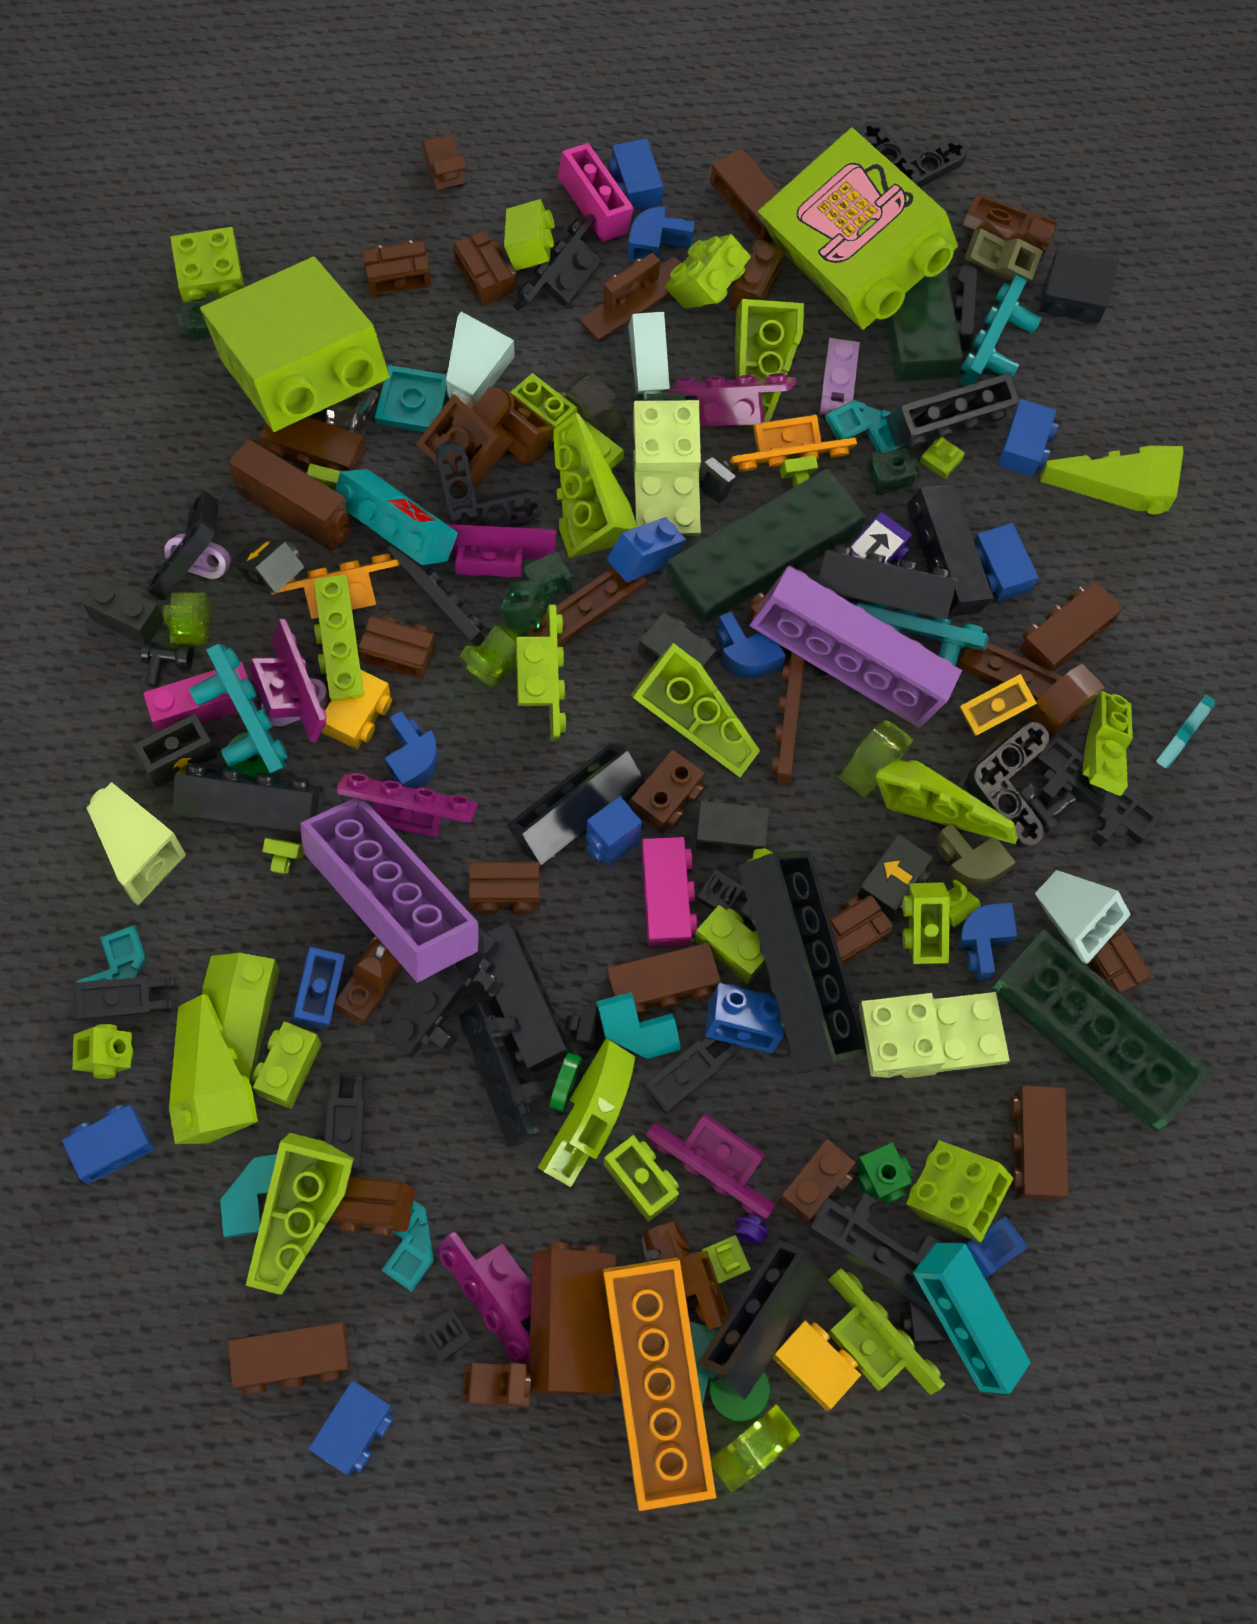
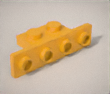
(790, 440)
(358, 581)

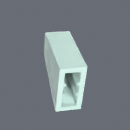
(649, 353)
(476, 357)
(1082, 912)

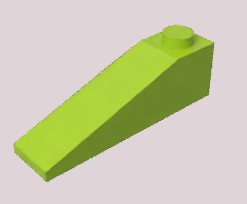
(767, 342)
(1134, 481)
(591, 498)
(689, 702)
(929, 796)
(242, 997)
(206, 1086)
(301, 1199)

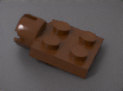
(1010, 222)

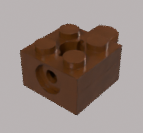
(470, 425)

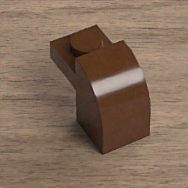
(443, 161)
(1065, 699)
(496, 1385)

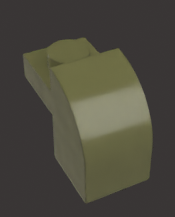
(1003, 257)
(973, 867)

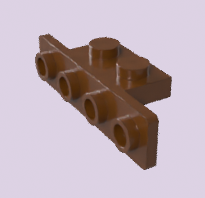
(628, 294)

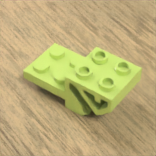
(667, 463)
(932, 1035)

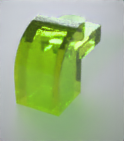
(188, 618)
(494, 657)
(876, 751)
(754, 1448)

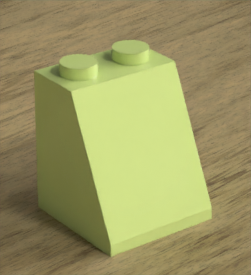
(134, 840)

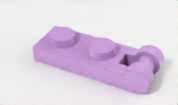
(839, 374)

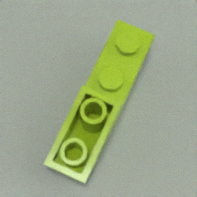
(556, 409)
(1107, 743)
(593, 1115)

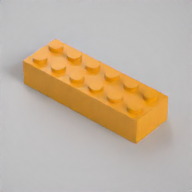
(659, 1384)

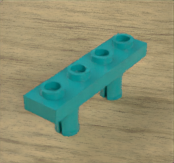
(1006, 311)
(950, 636)
(241, 692)

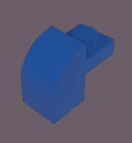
(654, 229)
(747, 656)
(418, 757)
(984, 929)
(997, 1247)

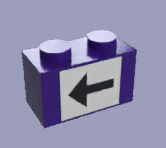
(883, 538)

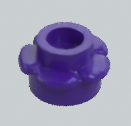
(751, 1229)

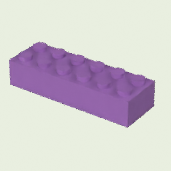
(855, 647)
(390, 888)

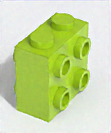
(207, 264)
(707, 271)
(959, 1191)

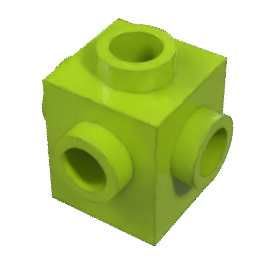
(102, 1051)

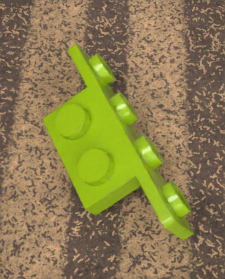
(338, 638)
(538, 672)
(875, 1342)

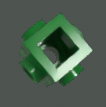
(885, 1161)

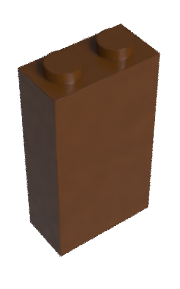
(290, 495)
(570, 1322)

